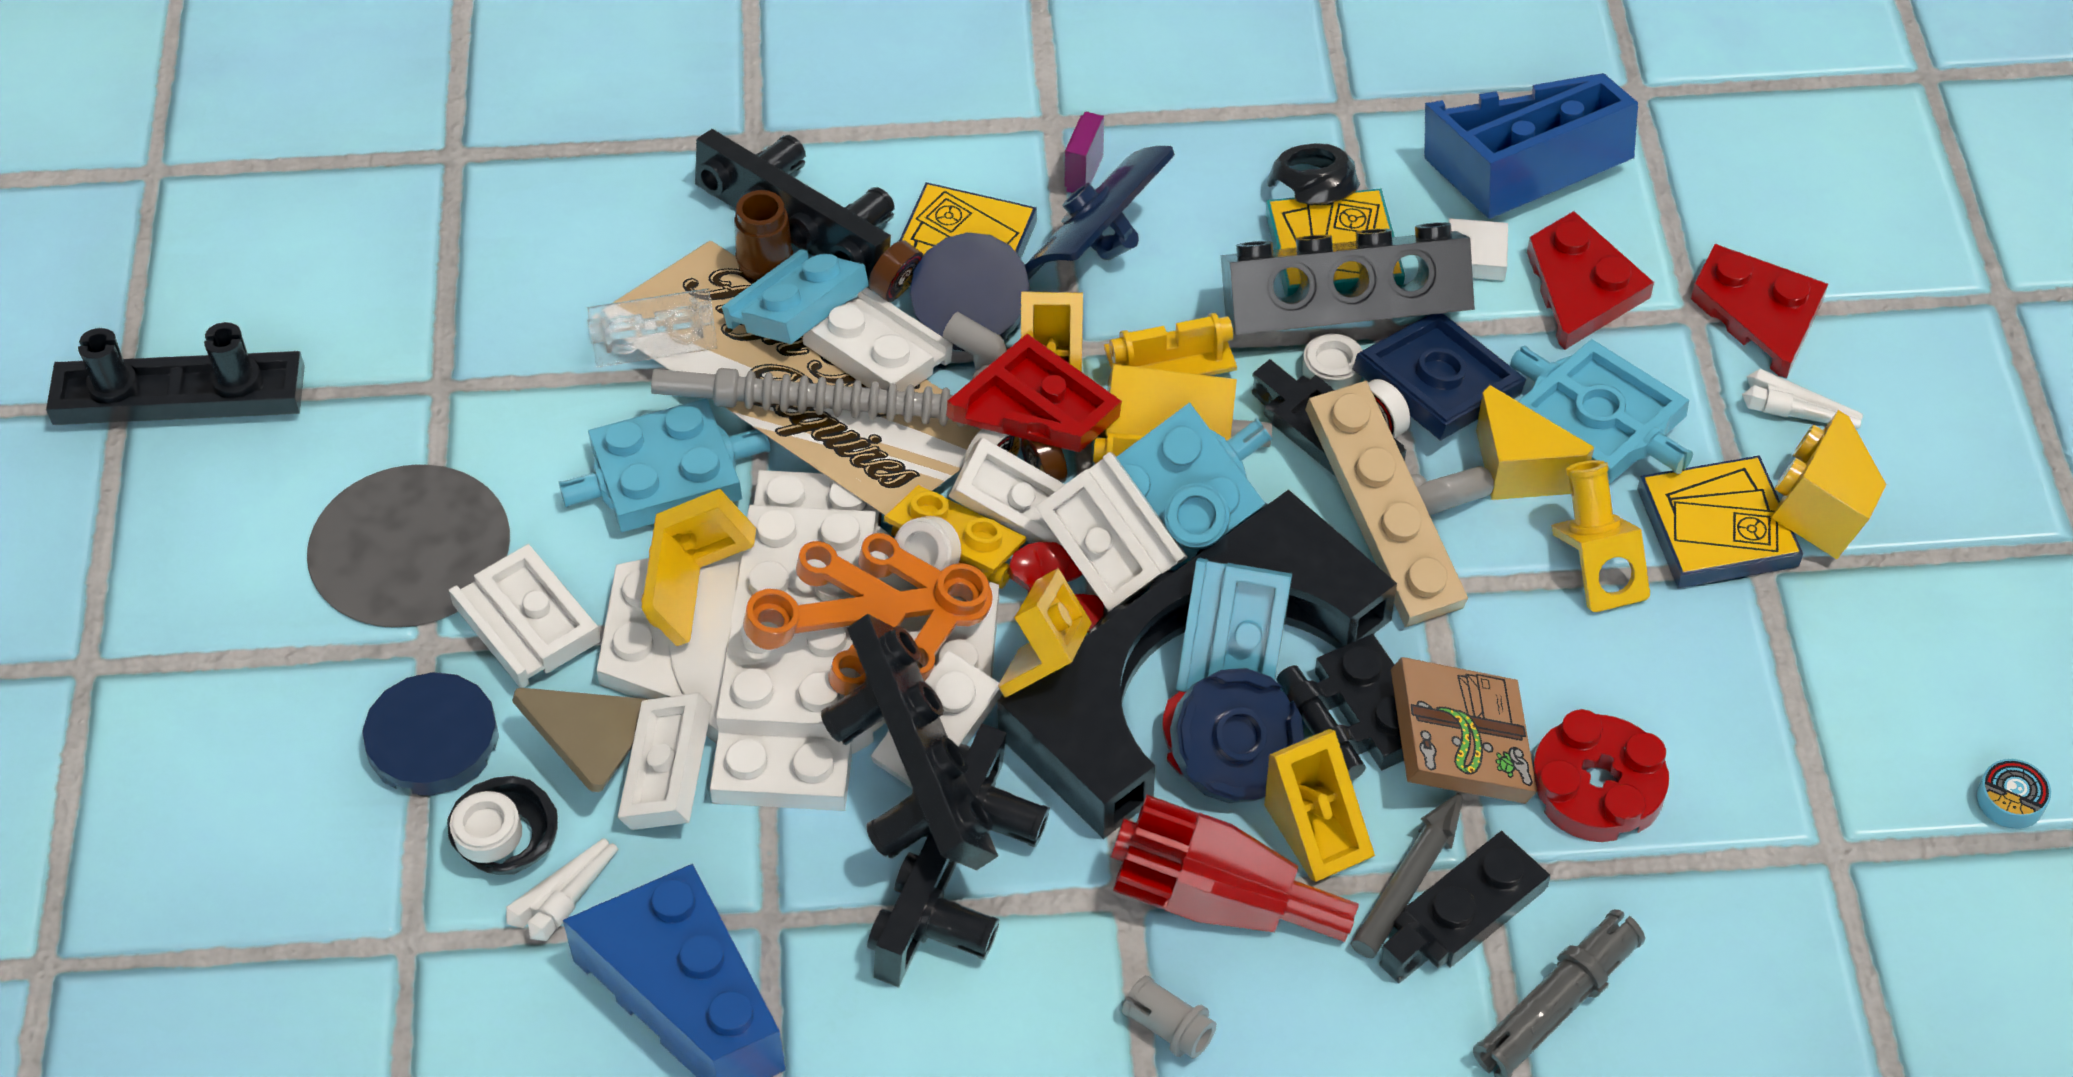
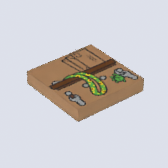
(1463, 730)

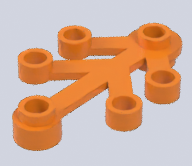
(871, 598)

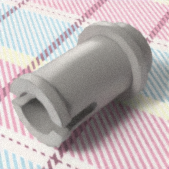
(1170, 1018)

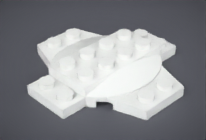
(765, 700)

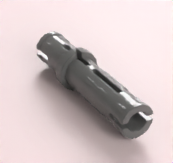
(1578, 975)

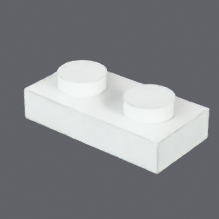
(1005, 490)
(966, 699)
(665, 761)

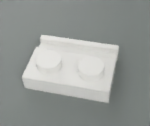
(878, 343)
(1111, 532)
(525, 615)

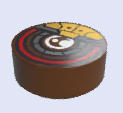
(894, 270)
(1045, 458)

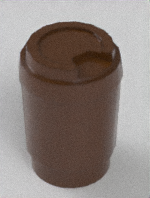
(761, 233)

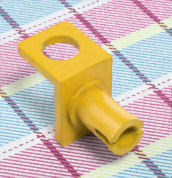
(1601, 537)

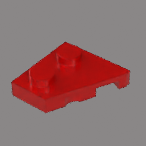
(1584, 278)
(1759, 303)
(1036, 398)

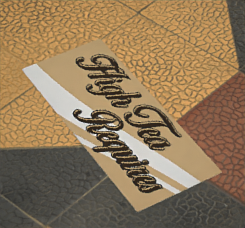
(879, 452)

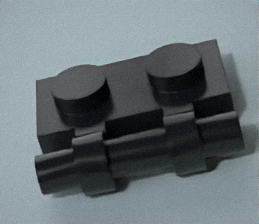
(1361, 686)

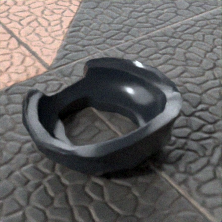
(1325, 185)
(533, 808)

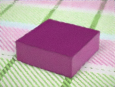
(1084, 151)

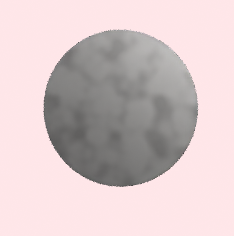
(402, 541)

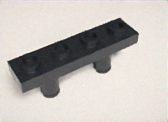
(814, 219)
(171, 388)
(934, 763)
(921, 881)

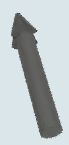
(1434, 835)

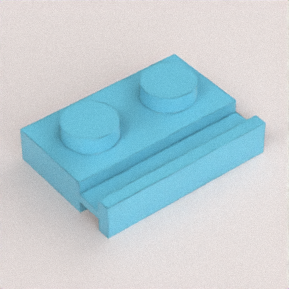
(795, 296)
(1233, 621)

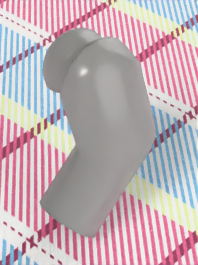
(975, 339)
(1454, 488)

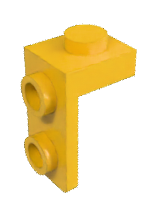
(682, 544)

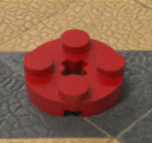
(1607, 743)

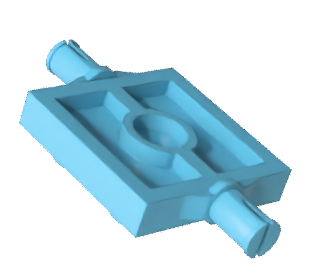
(1607, 406)
(1189, 452)
(662, 462)

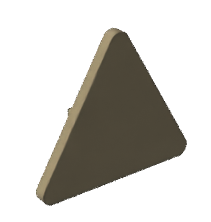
(584, 729)

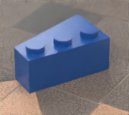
(1532, 143)
(680, 975)

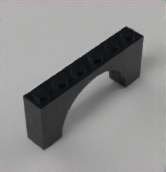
(1074, 720)

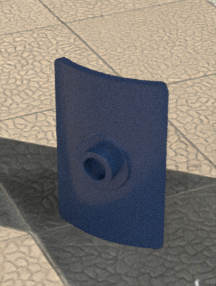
(1095, 209)

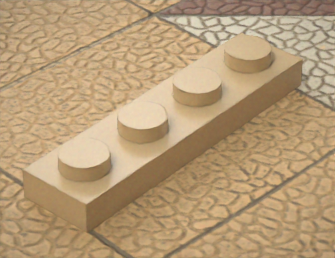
(1386, 503)

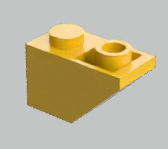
(1829, 486)

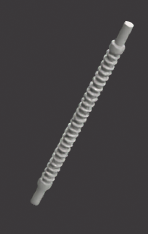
(728, 387)

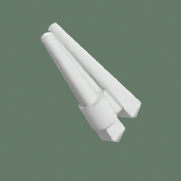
(1785, 399)
(556, 896)

